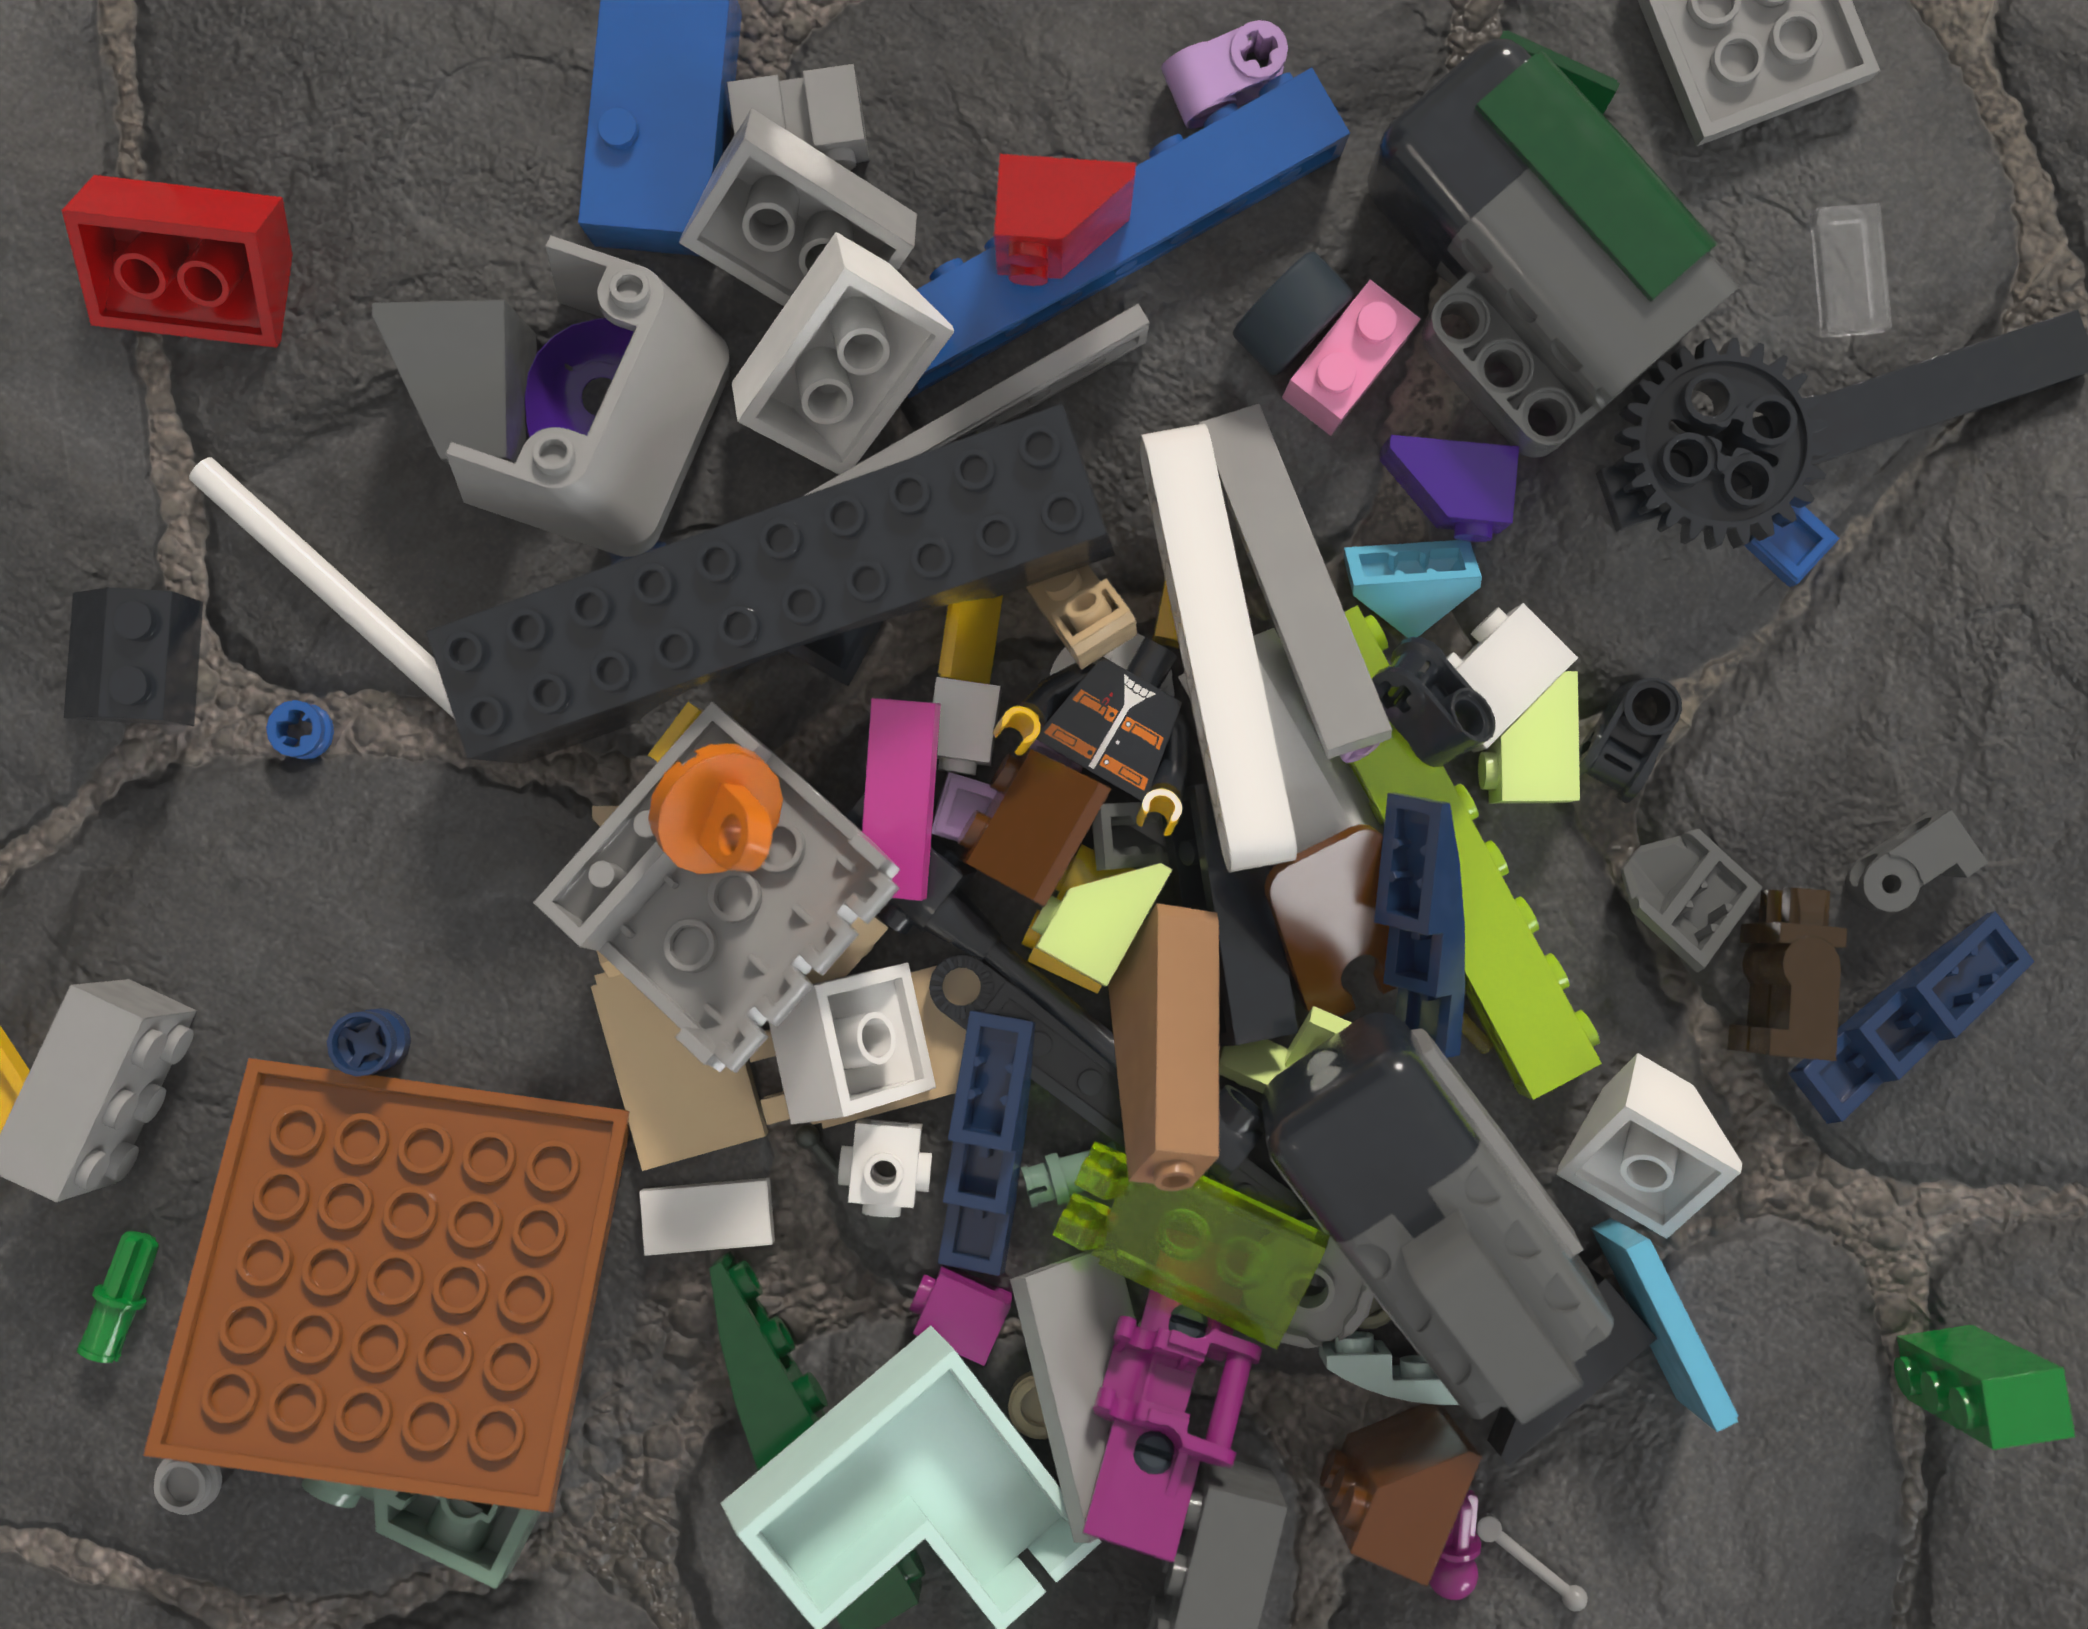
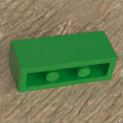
(1985, 1386)

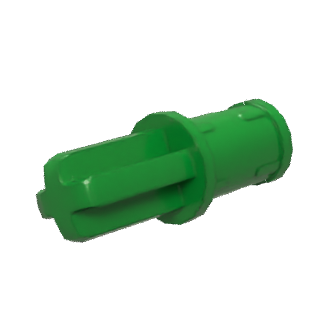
(119, 1298)

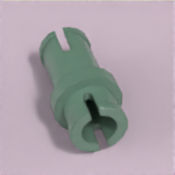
(1054, 1177)

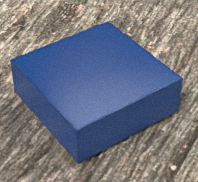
(1794, 547)

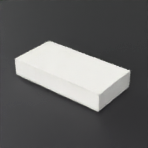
(707, 1216)

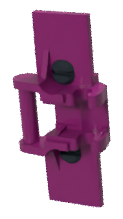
(1145, 1395)

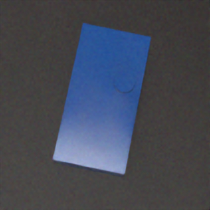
(656, 118)

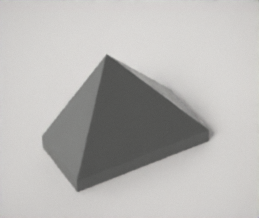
(1123, 843)

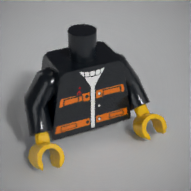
(1114, 726)

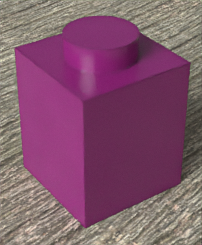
(962, 1311)

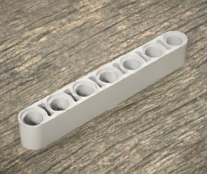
(1217, 648)

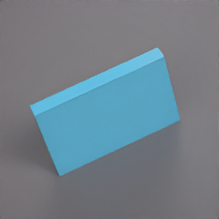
(1661, 1310)

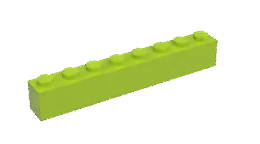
(1506, 973)

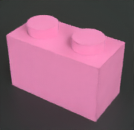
(1350, 357)

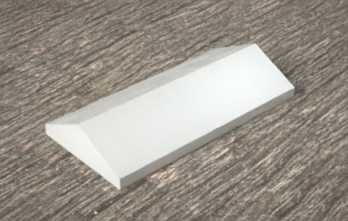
(1320, 791)

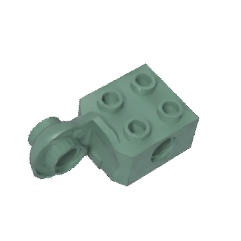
(461, 1534)

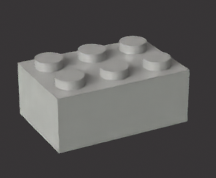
(93, 1088)

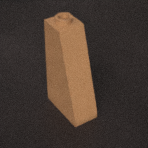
(1169, 1046)

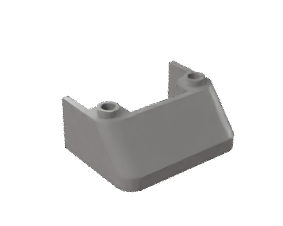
(631, 465)

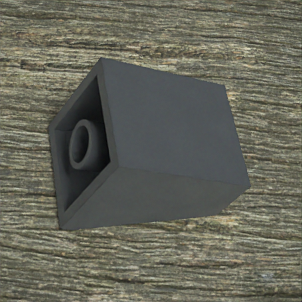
(463, 370)

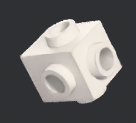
(889, 1142)

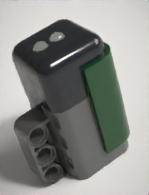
(1549, 235)

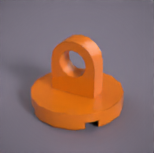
(717, 810)

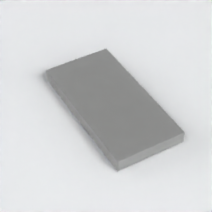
(1069, 1330)

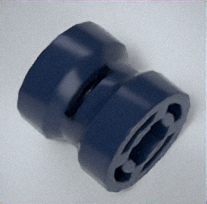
(357, 1047)

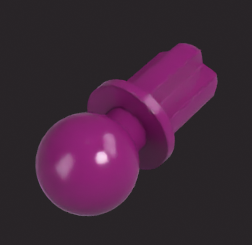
(1456, 1568)

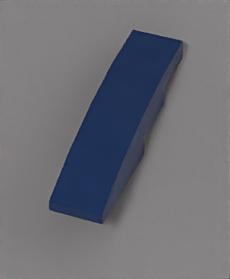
(1425, 917)
(1914, 1014)
(987, 1142)

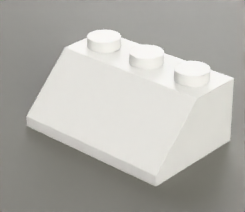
(839, 357)

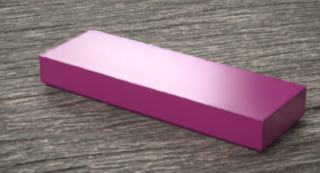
(902, 788)

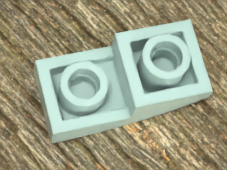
(1370, 1366)

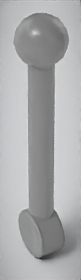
(1490, 1530)

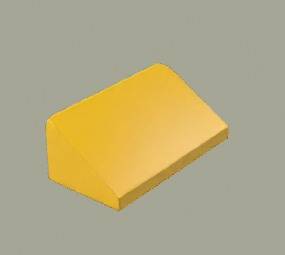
(970, 640)

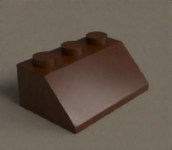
(1400, 1488)

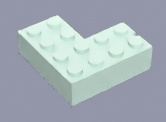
(899, 1464)

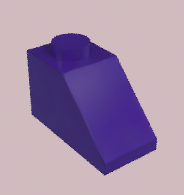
(1456, 482)

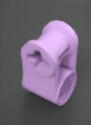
(1217, 71)

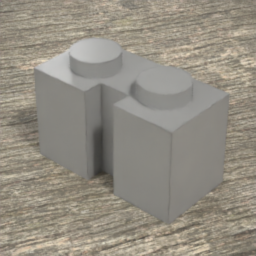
(818, 109)

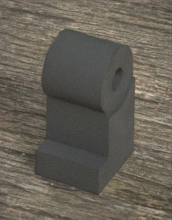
(1897, 868)

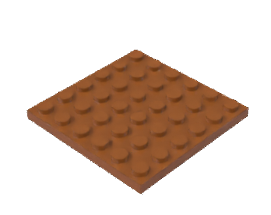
(394, 1286)

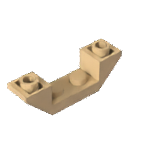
(1084, 614)

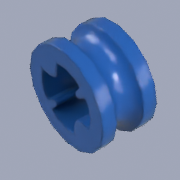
(309, 745)

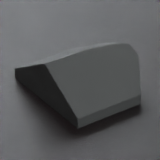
(1688, 894)

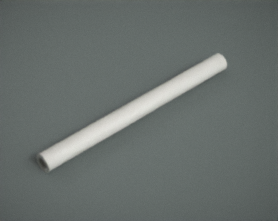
(321, 577)

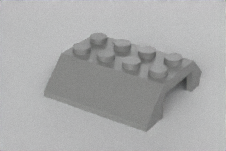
(731, 943)

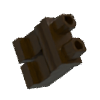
(1791, 977)

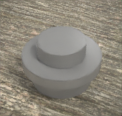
(186, 1486)

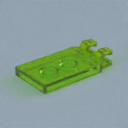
(1196, 1245)

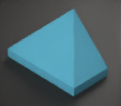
(1413, 581)

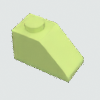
(1538, 752)
(1098, 921)

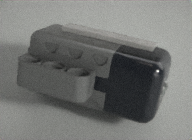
(1437, 1215)

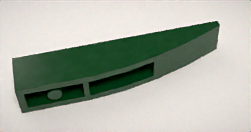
(779, 1406)

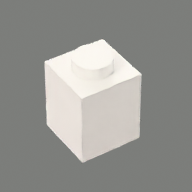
(966, 724)

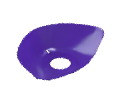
(556, 393)

